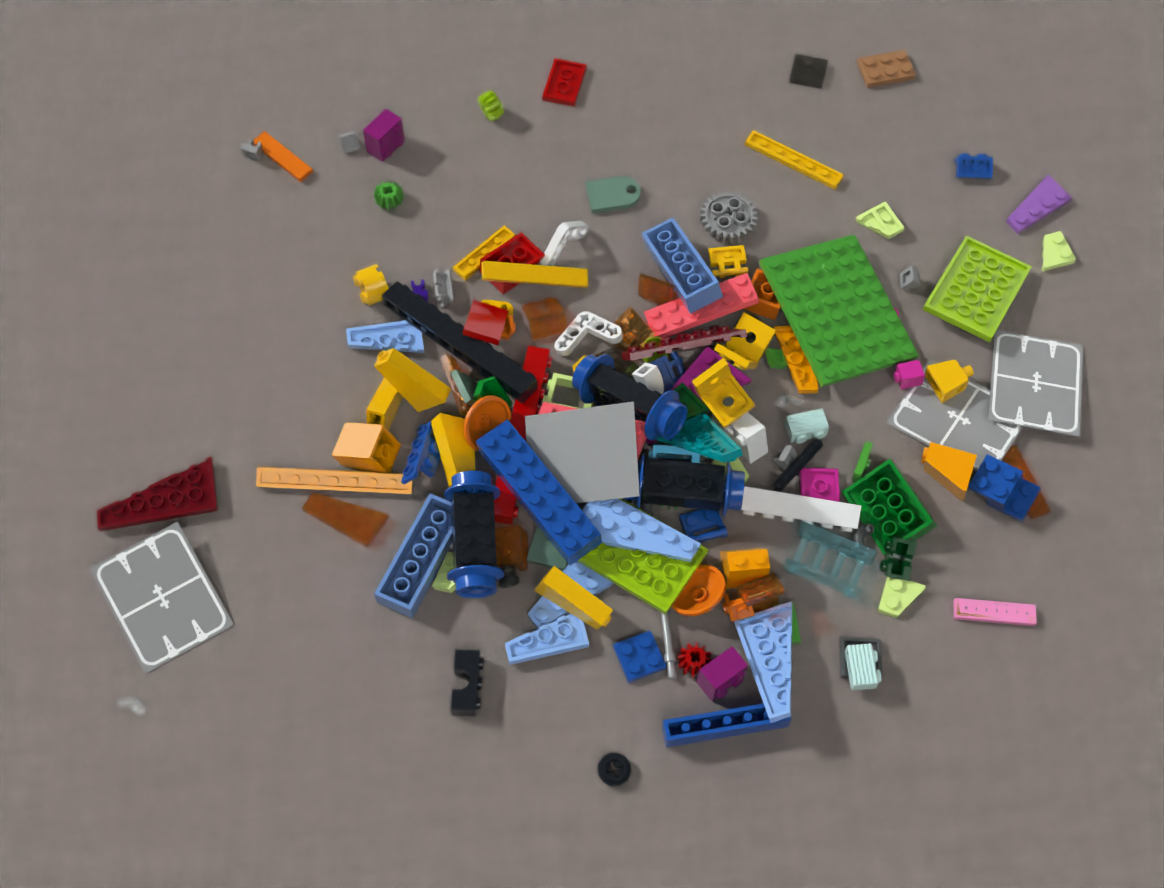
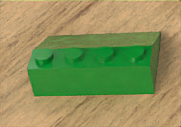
(890, 505)

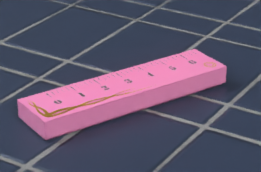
(994, 612)

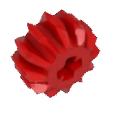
(693, 652)

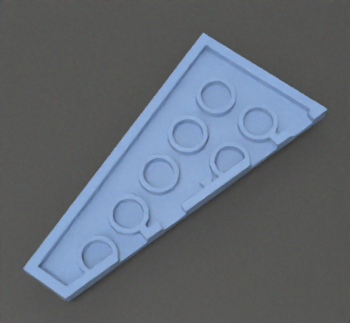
(634, 530)
(547, 612)
(769, 654)

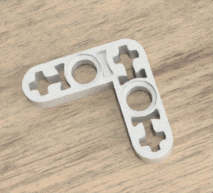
(565, 231)
(587, 327)

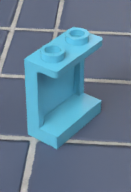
(673, 452)

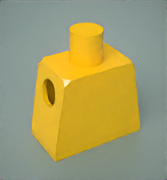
(948, 378)

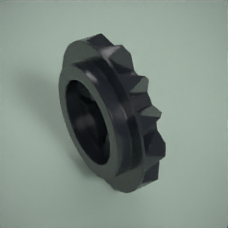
(618, 761)

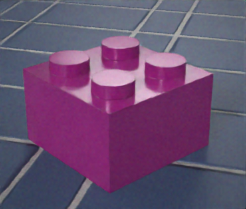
(384, 135)
(722, 674)

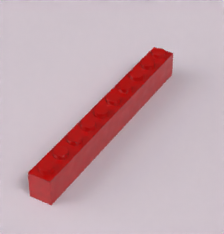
(537, 362)

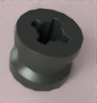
(509, 579)

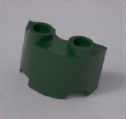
(898, 558)

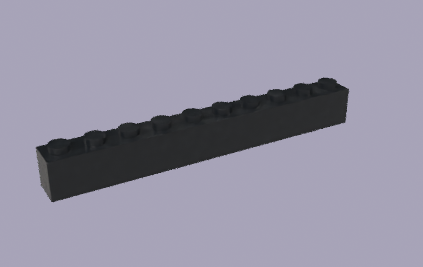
(449, 335)

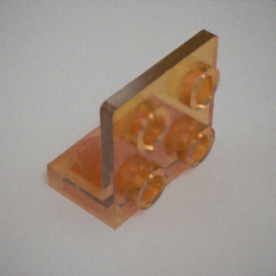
(655, 289)
(545, 318)
(512, 547)
(761, 592)

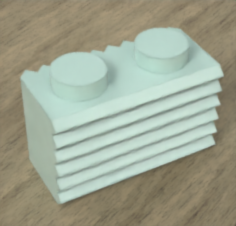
(806, 426)
(862, 666)

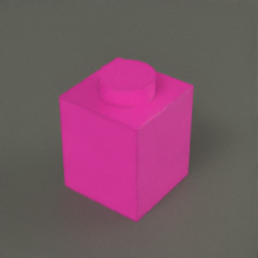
(909, 374)

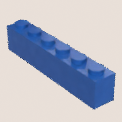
(719, 725)

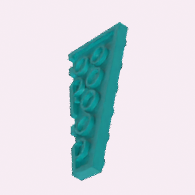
(707, 439)

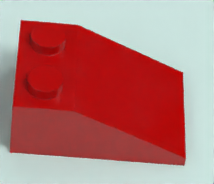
(516, 250)

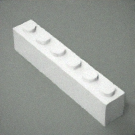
(800, 507)

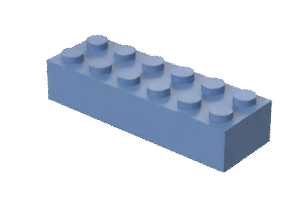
(682, 265)
(417, 558)

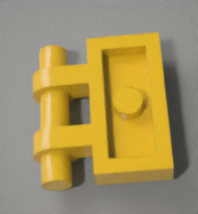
(728, 256)

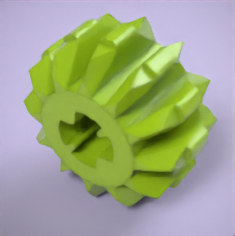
(490, 105)

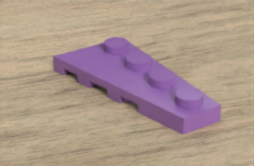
(1040, 203)

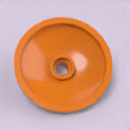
(484, 417)
(701, 592)

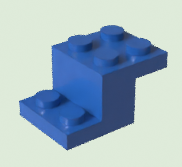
(1004, 488)

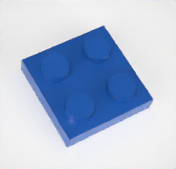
(639, 656)

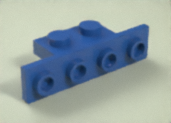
(423, 455)

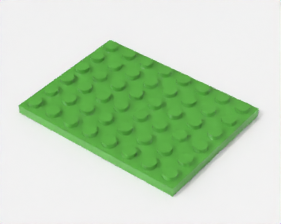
(838, 310)

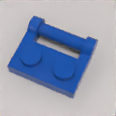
(703, 520)

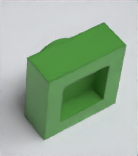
(776, 358)

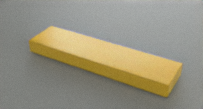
(471, 263)

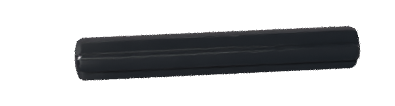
(797, 465)

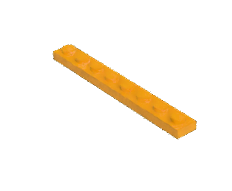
(332, 480)

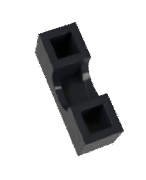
(466, 700)

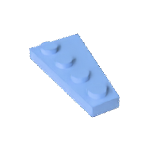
(555, 638)

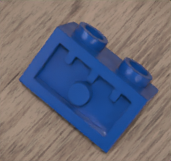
(974, 166)

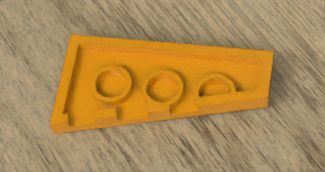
(796, 360)

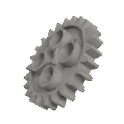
(732, 212)

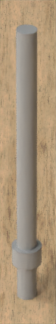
(669, 656)

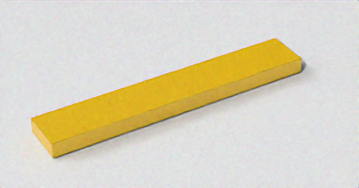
(794, 159)
(534, 274)

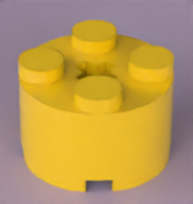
(371, 284)

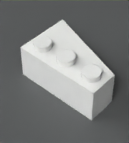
(747, 434)

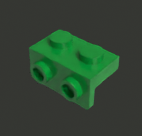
(491, 387)

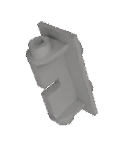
(444, 287)

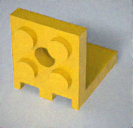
(743, 353)
(718, 384)

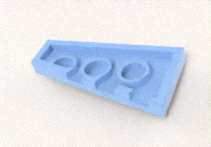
(386, 336)

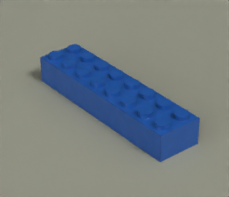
(539, 492)

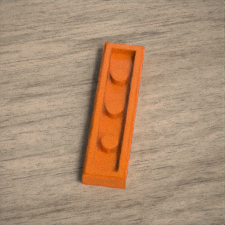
(283, 157)

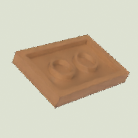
(886, 68)

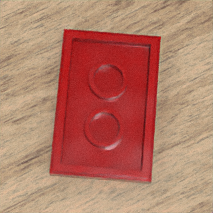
(564, 82)
(485, 322)

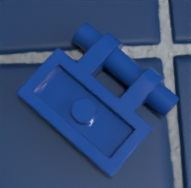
(666, 371)

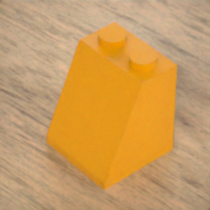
(366, 447)
(949, 467)
(744, 565)

